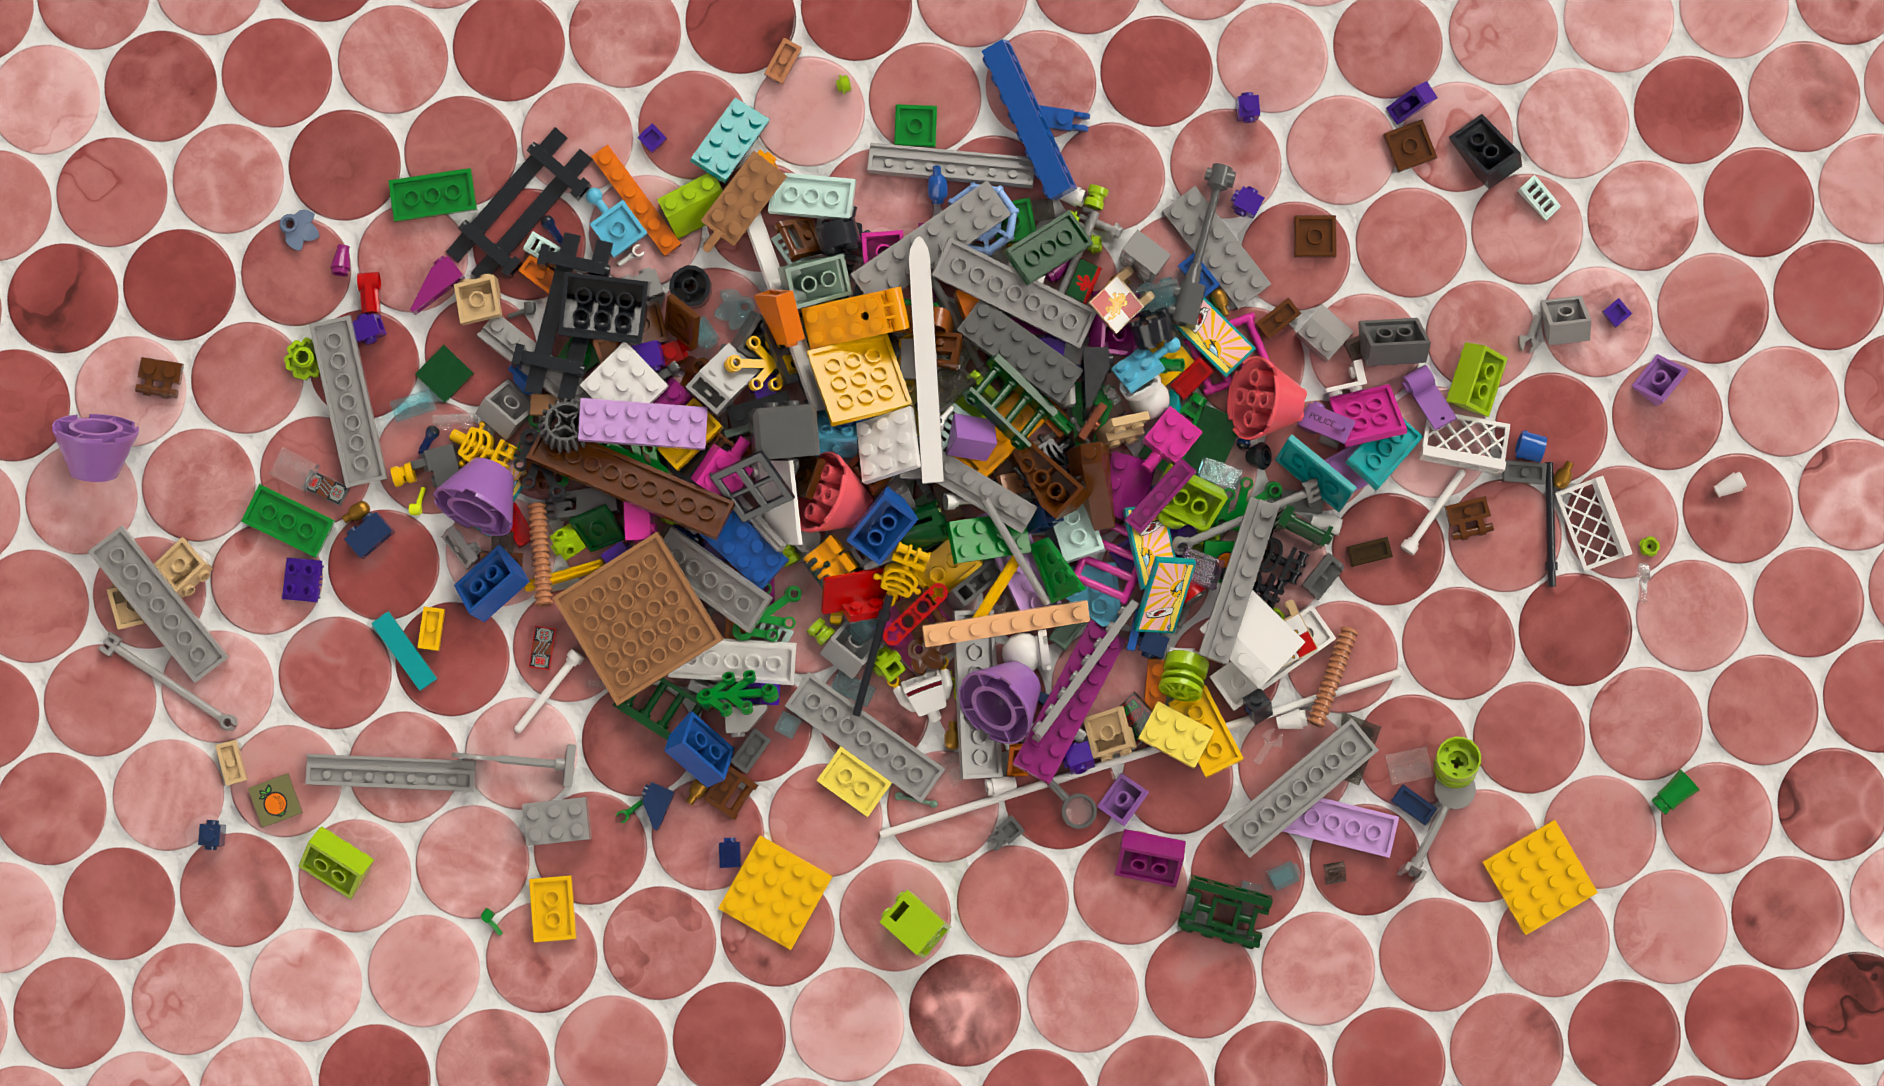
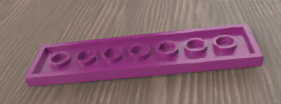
(1045, 757)

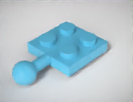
(615, 224)
(1143, 365)

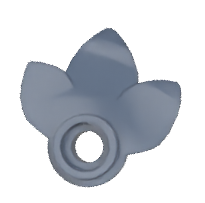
(301, 231)

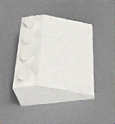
(784, 518)
(1262, 641)

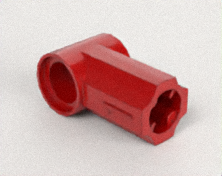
(369, 287)

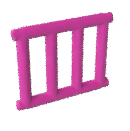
(1249, 320)
(1130, 577)

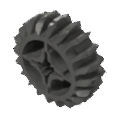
(555, 437)

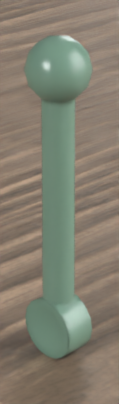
(899, 796)

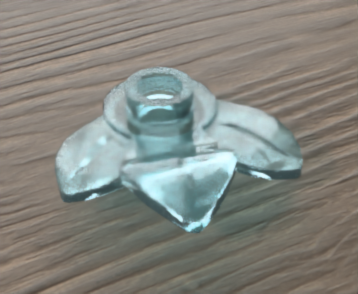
(731, 308)

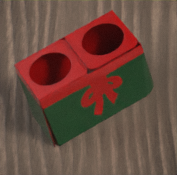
(1083, 281)

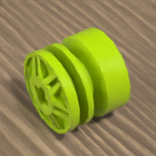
(1183, 675)
(1459, 751)

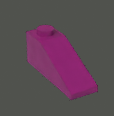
(437, 283)

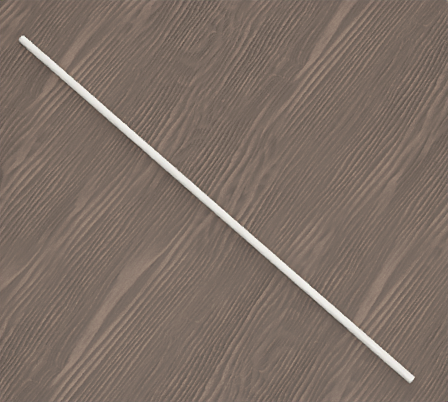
(1118, 760)

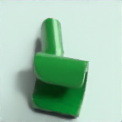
(630, 810)
(486, 916)

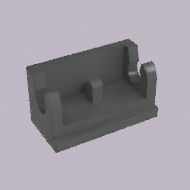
(1323, 576)

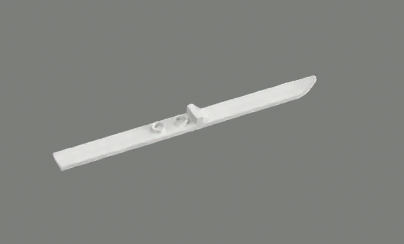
(769, 267)
(925, 363)

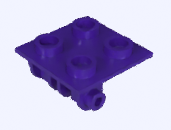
(302, 580)

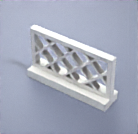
(1467, 459)
(1611, 517)

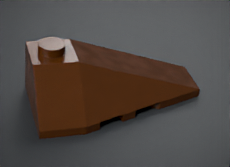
(1091, 468)
(1051, 484)

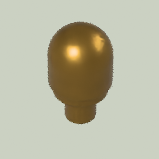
(1220, 301)
(1563, 476)
(357, 511)
(951, 736)
(696, 790)

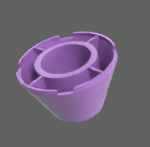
(95, 445)
(479, 497)
(1001, 700)

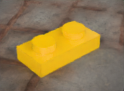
(431, 628)

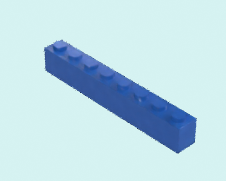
(1029, 120)

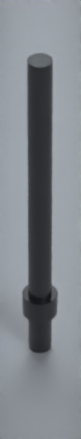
(1551, 565)
(883, 616)

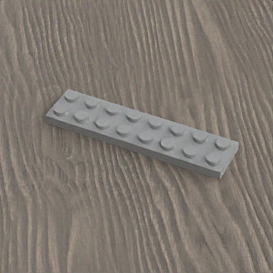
(962, 221)
(1007, 291)
(348, 401)
(158, 604)
(865, 737)
(977, 752)
(1300, 787)

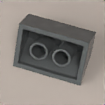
(1393, 341)

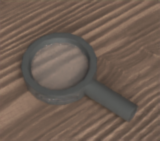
(1077, 809)

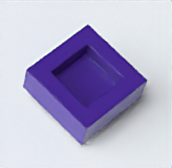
(652, 138)
(1616, 312)

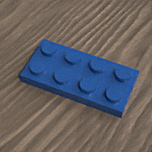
(748, 551)

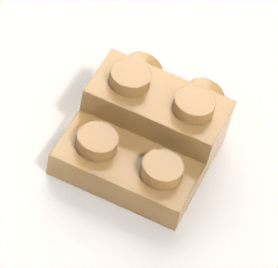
(478, 299)
(1123, 430)
(183, 567)
(123, 611)
(1109, 734)

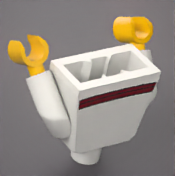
(925, 693)

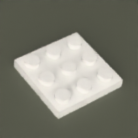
(624, 378)
(888, 445)

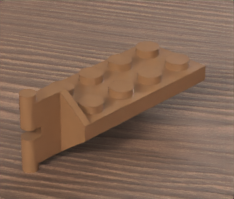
(742, 200)

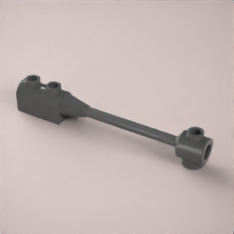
(1190, 292)

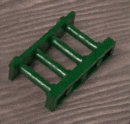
(1027, 393)
(1288, 520)
(643, 716)

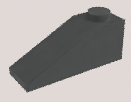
(973, 585)

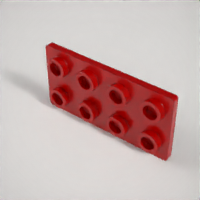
(854, 594)

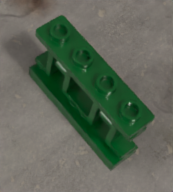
(1229, 894)

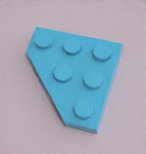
(1101, 606)

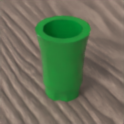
(1675, 792)

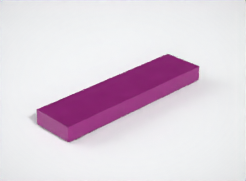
(1160, 495)

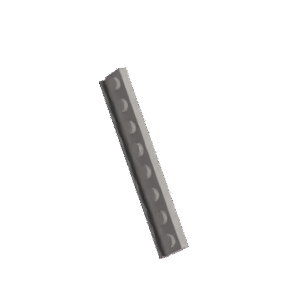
(955, 165)
(503, 337)
(975, 487)
(1238, 580)
(1088, 663)
(390, 772)

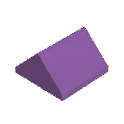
(1659, 379)
(971, 437)
(1122, 799)

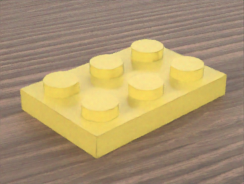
(1175, 734)
(854, 781)

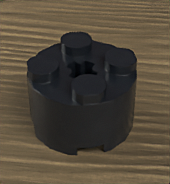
(838, 236)
(684, 277)
(1152, 328)

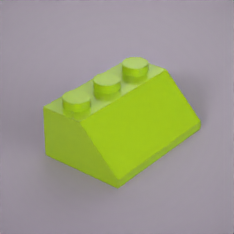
(690, 203)
(1477, 379)
(1196, 502)
(335, 862)

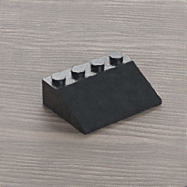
(603, 308)

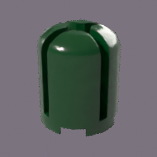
(929, 527)

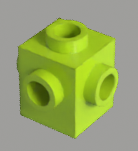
(566, 542)
(888, 664)

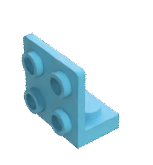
(841, 441)

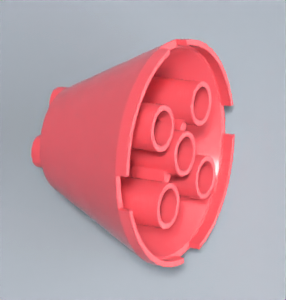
(1263, 399)
(837, 500)

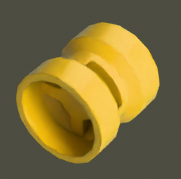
(403, 474)

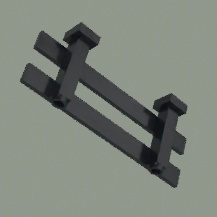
(565, 178)
(541, 358)

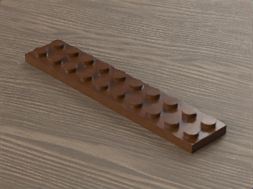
(637, 485)

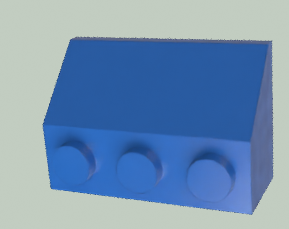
(882, 526)
(491, 584)
(700, 750)

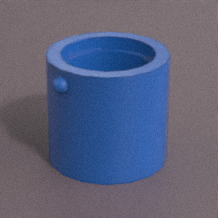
(1530, 446)

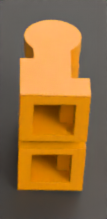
(831, 551)

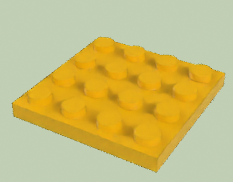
(859, 379)
(1539, 877)
(775, 892)

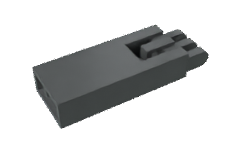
(585, 500)

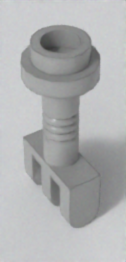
(1115, 231)

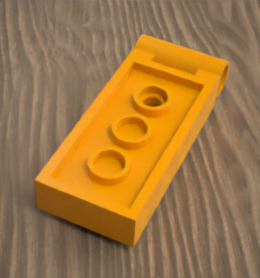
(845, 320)
(1003, 447)

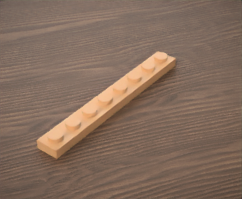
(1005, 623)

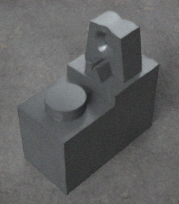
(441, 461)

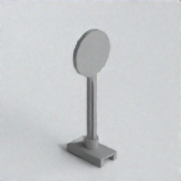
(565, 765)
(1450, 799)

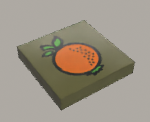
(275, 800)

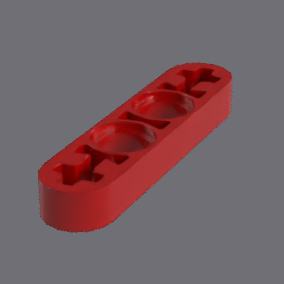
(913, 612)

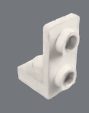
(1357, 373)

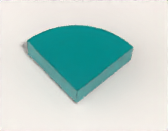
(1174, 400)

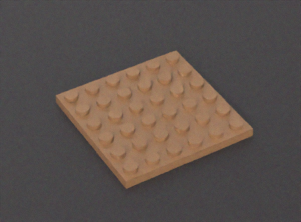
(637, 618)

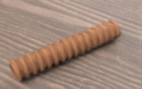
(540, 554)
(1332, 677)

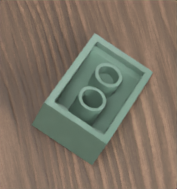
(816, 280)

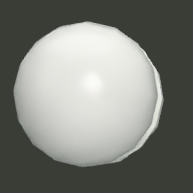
(1149, 397)
(1028, 649)

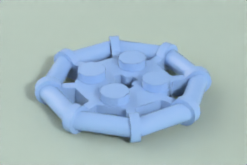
(1007, 236)

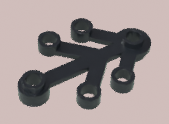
(535, 468)

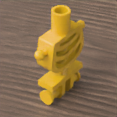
(470, 442)
(897, 576)

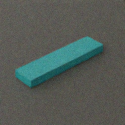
(404, 651)

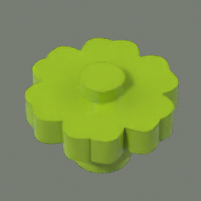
(302, 359)

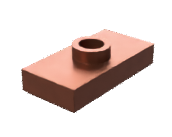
(1092, 423)

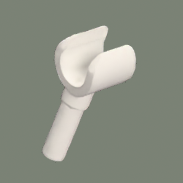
(631, 256)
(943, 417)

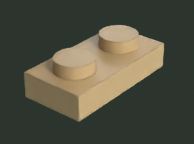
(231, 762)

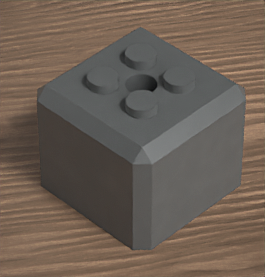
(784, 430)

